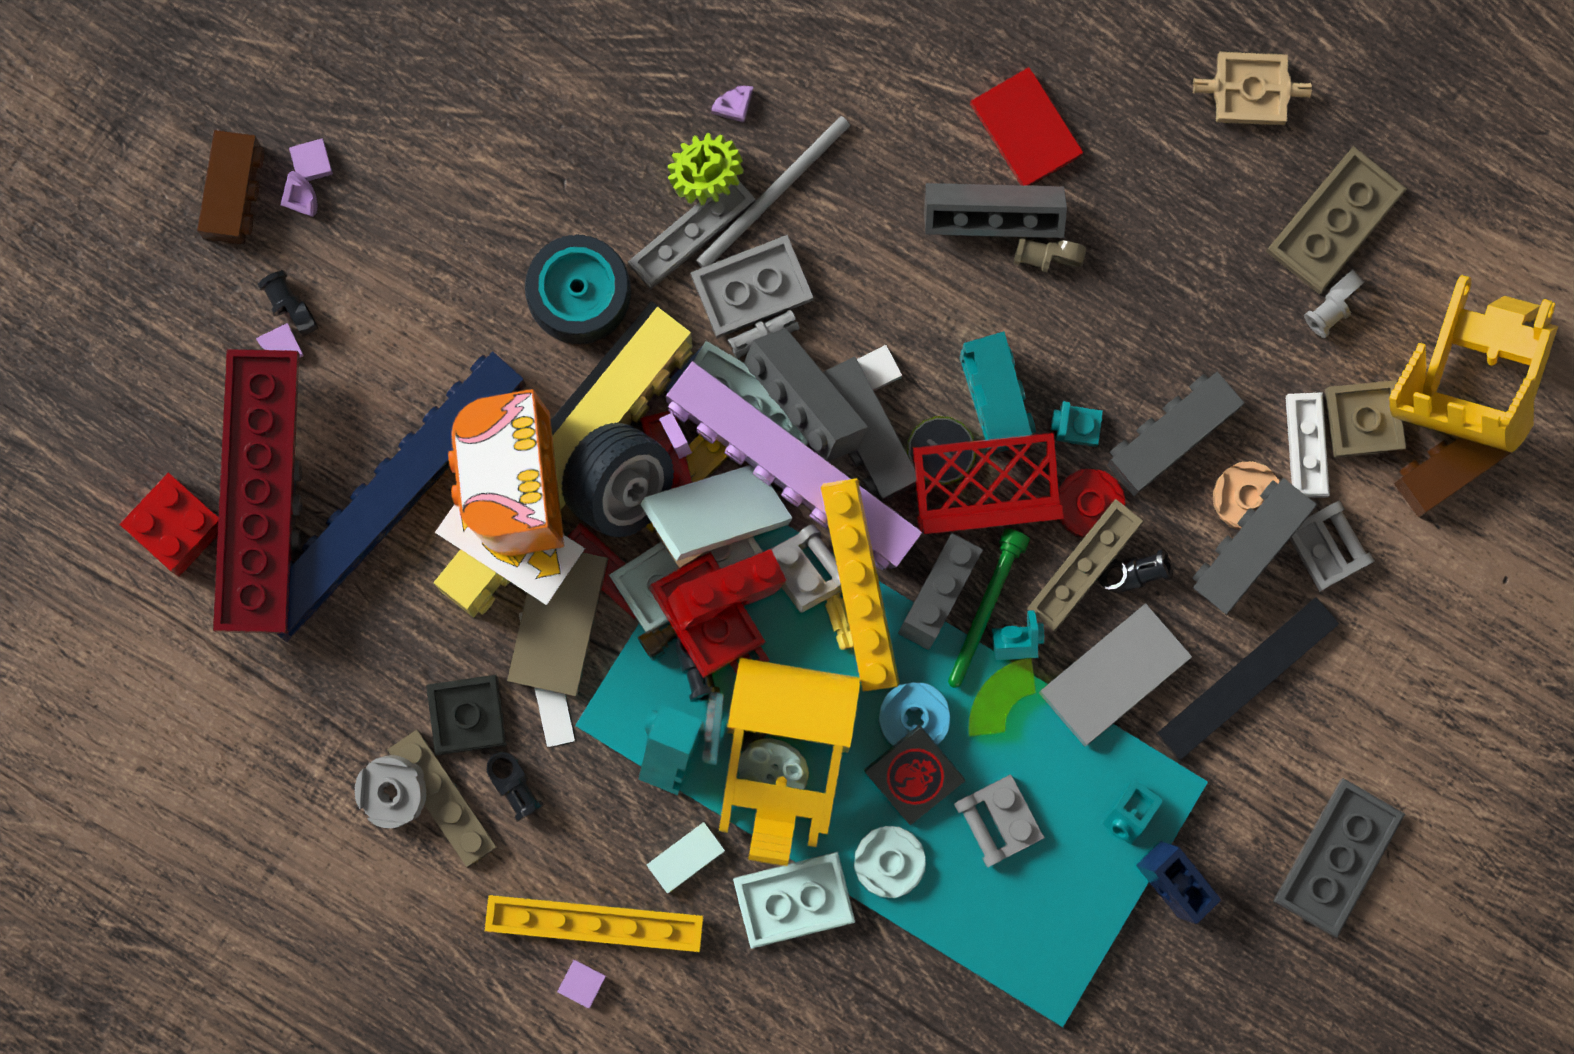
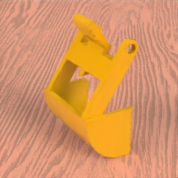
(1498, 334)
(796, 706)

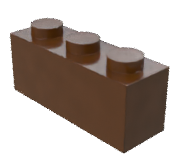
(230, 187)
(1445, 472)

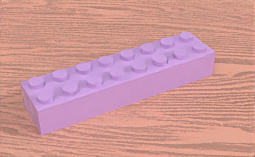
(780, 458)

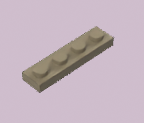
(1085, 565)
(446, 802)

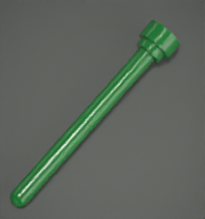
(1012, 545)

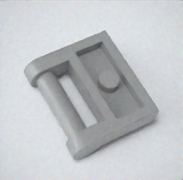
(1321, 553)
(803, 582)
(1009, 814)

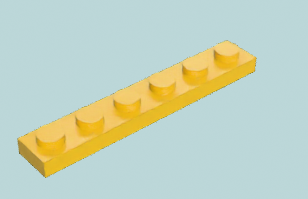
(860, 584)
(594, 923)

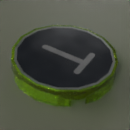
(941, 431)

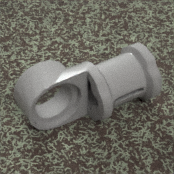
(1334, 307)

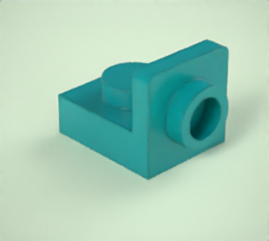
(1077, 425)
(1018, 642)
(1132, 812)

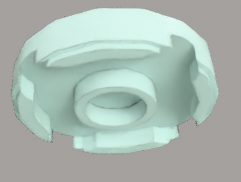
(889, 862)

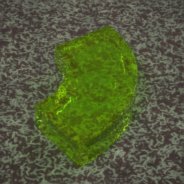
(998, 696)

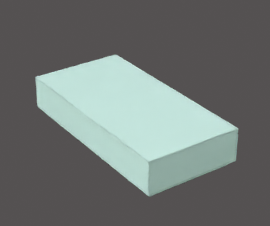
(685, 857)

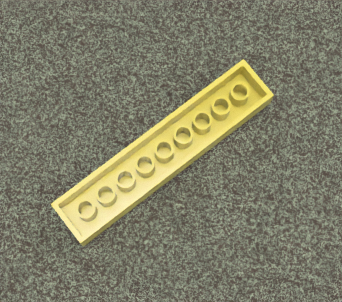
(615, 398)

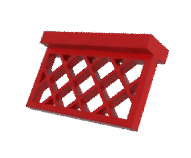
(994, 513)

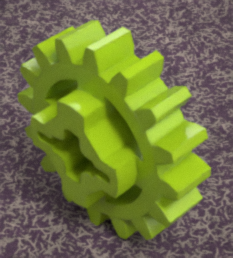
(705, 169)

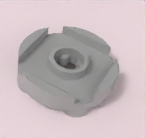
(409, 785)

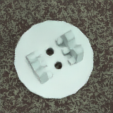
(759, 759)

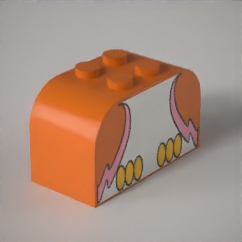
(507, 473)

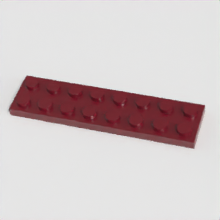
(256, 491)

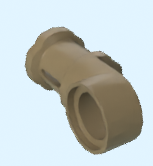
(1042, 254)

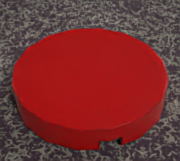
(1086, 498)

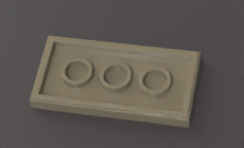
(1336, 220)
(557, 635)

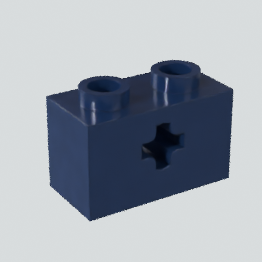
(1178, 882)

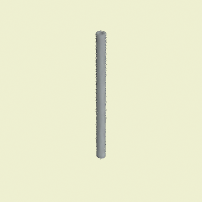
(774, 191)

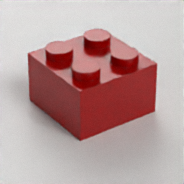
(172, 524)

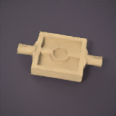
(1252, 88)

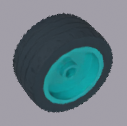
(591, 267)

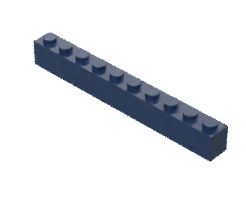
(389, 495)

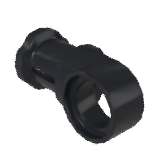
(285, 301)
(1139, 571)
(699, 686)
(509, 786)

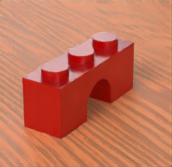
(712, 593)

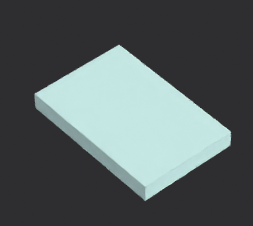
(794, 900)

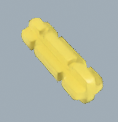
(839, 620)

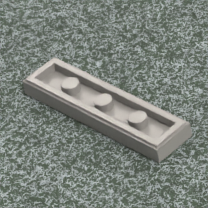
(689, 235)

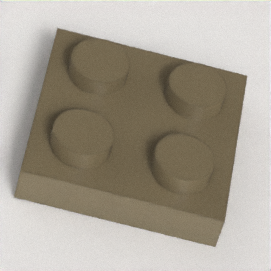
(1363, 420)

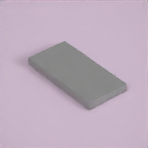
(1115, 675)

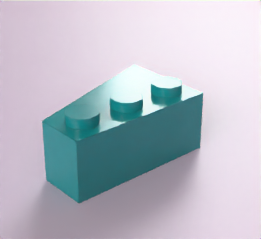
(995, 389)
(669, 747)

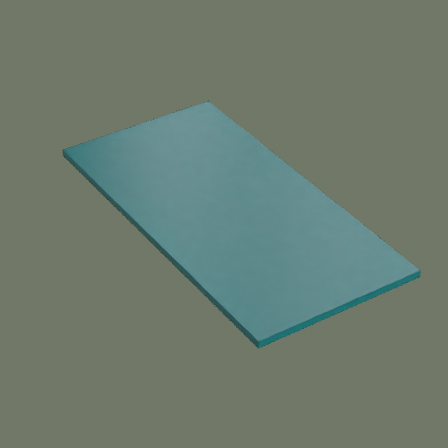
(1023, 923)

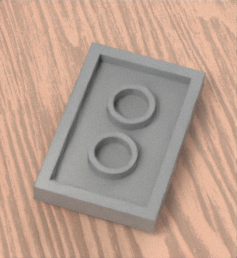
(752, 286)

